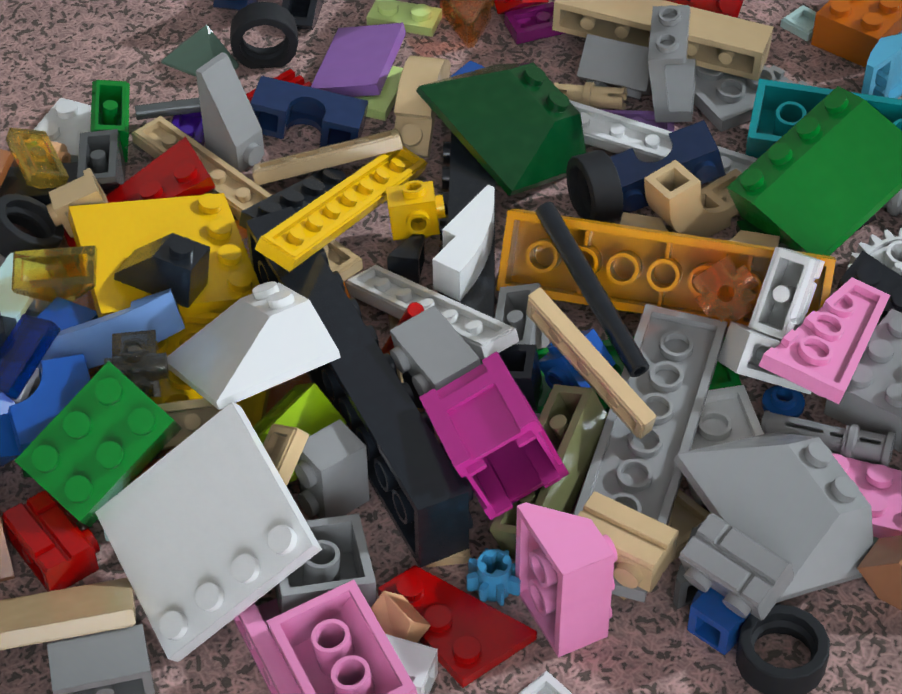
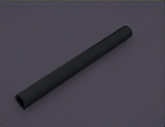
(592, 290)

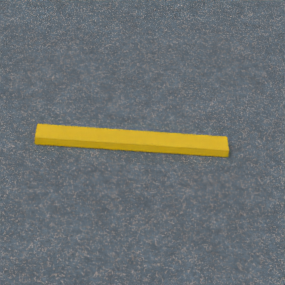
(338, 208)

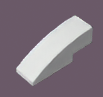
(465, 246)

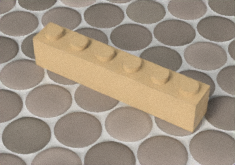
(714, 38)

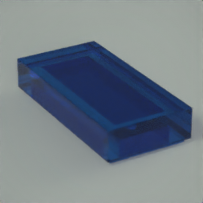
(24, 352)

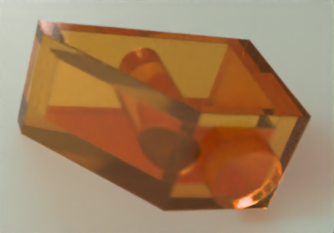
(467, 18)

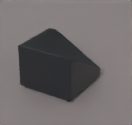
(408, 258)

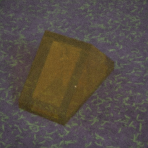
(55, 272)

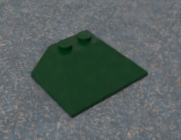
(510, 122)

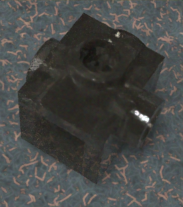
(139, 360)

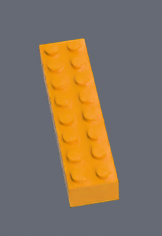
(634, 264)

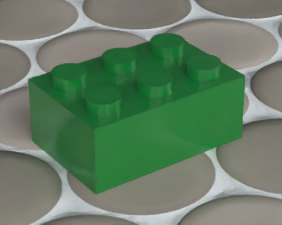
(98, 443)

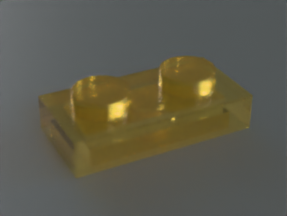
(36, 158)

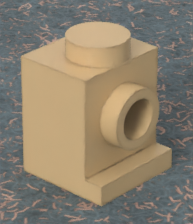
(77, 192)

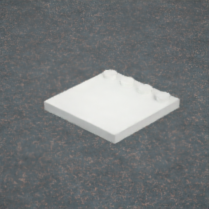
(206, 532)

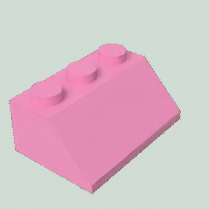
(564, 575)
(339, 646)

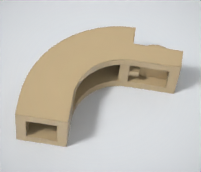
(413, 115)
(685, 205)

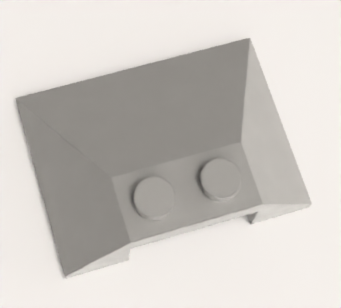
(791, 500)

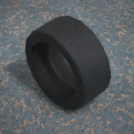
(263, 14)
(594, 187)
(32, 216)
(777, 680)

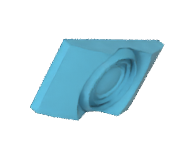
(884, 68)

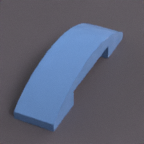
(95, 337)

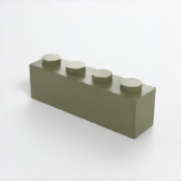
(574, 426)

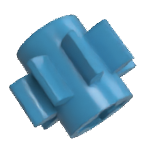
(493, 576)

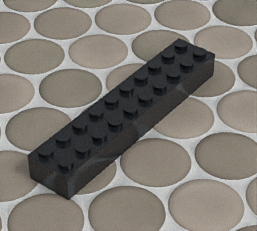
(403, 455)

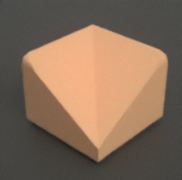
(399, 617)

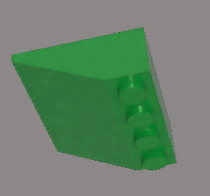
(823, 175)

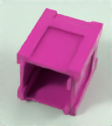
(493, 436)

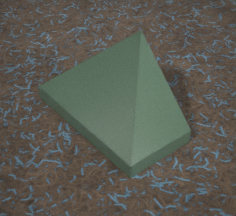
(196, 52)

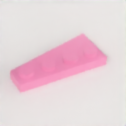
(829, 342)

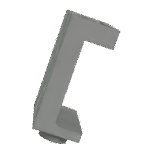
(669, 69)

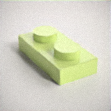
(416, 17)

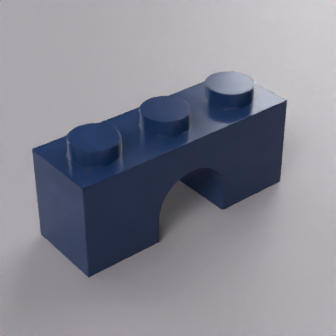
(287, 104)
(691, 147)

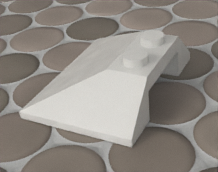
(254, 346)

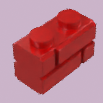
(51, 541)

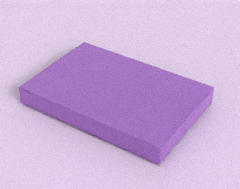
(360, 59)

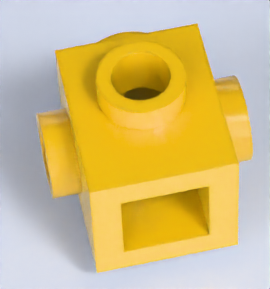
(414, 209)

